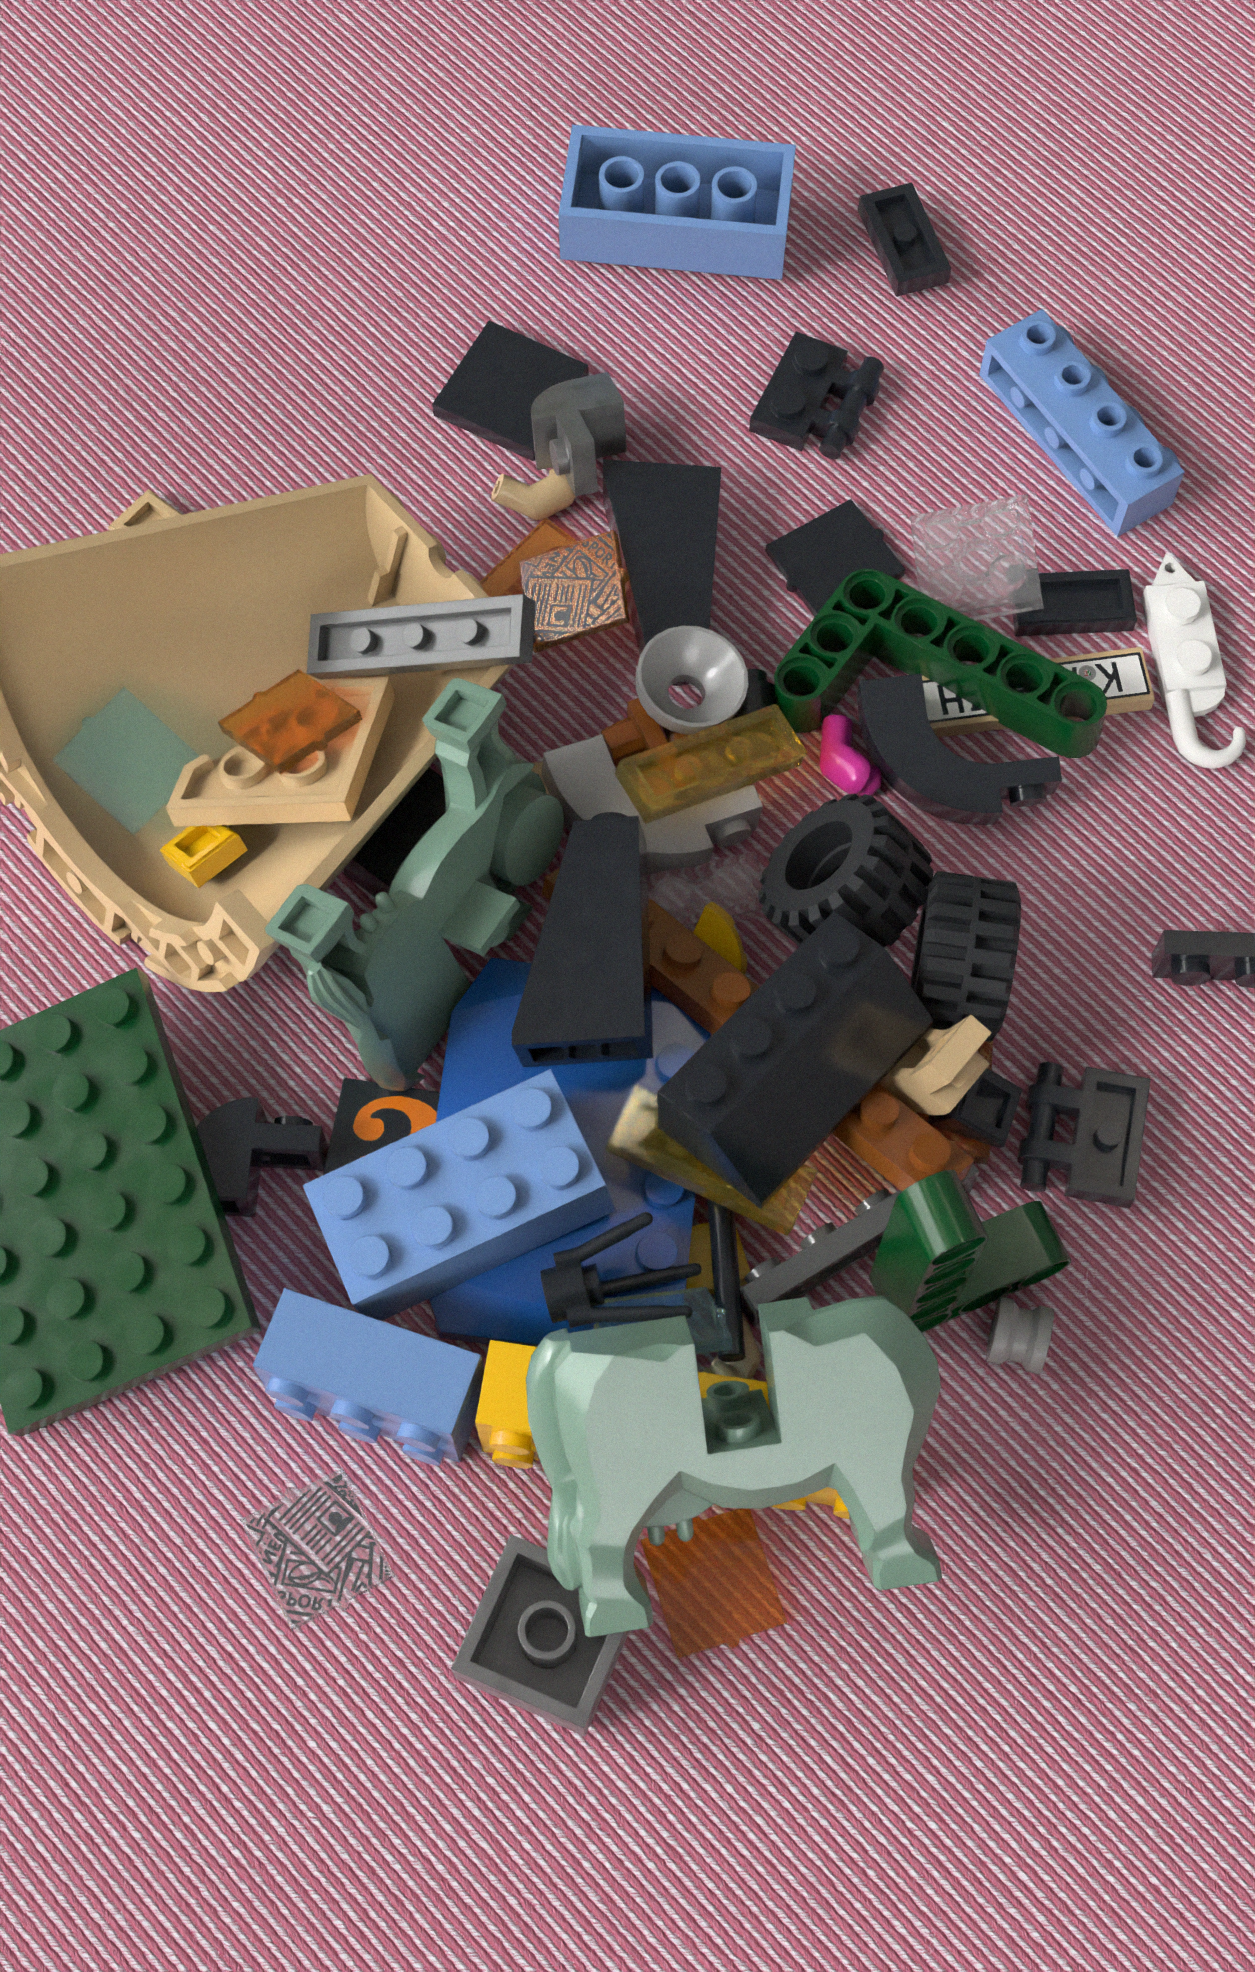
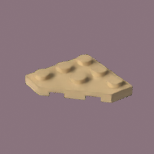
(317, 789)

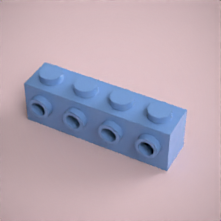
(1081, 422)

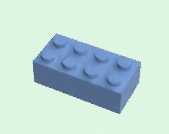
(676, 201)
(458, 1198)

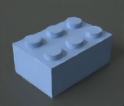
(370, 1377)

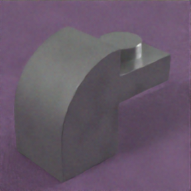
(577, 425)

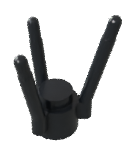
(576, 1289)

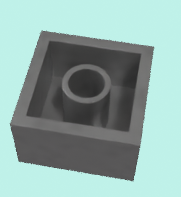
(533, 1645)

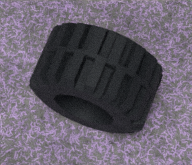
(847, 861)
(967, 949)

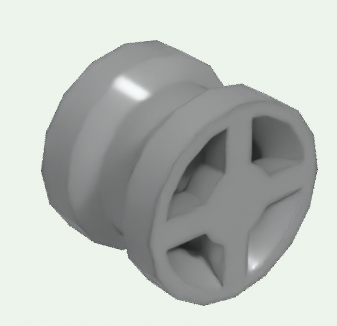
(1020, 1335)

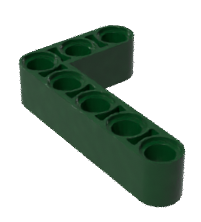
(937, 656)
(947, 1262)

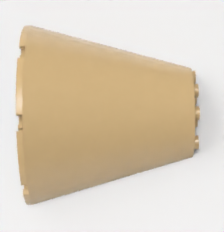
(194, 625)

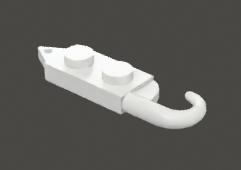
(1187, 660)

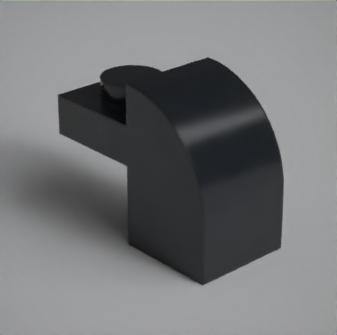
(241, 1142)

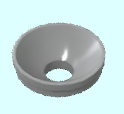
(697, 658)

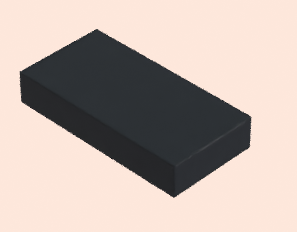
(1081, 604)

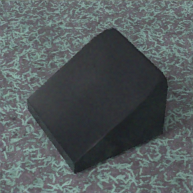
(984, 1111)

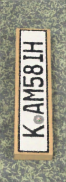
(1118, 673)

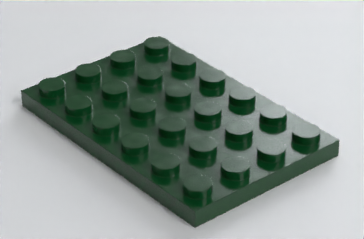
(105, 1211)

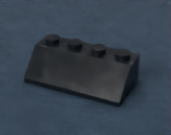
(793, 1060)

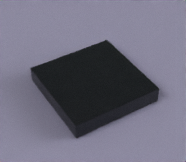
(499, 383)

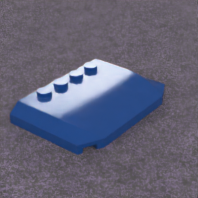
(480, 1063)

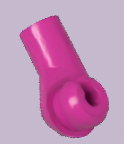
(842, 763)

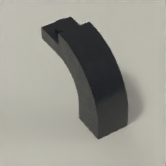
(931, 775)

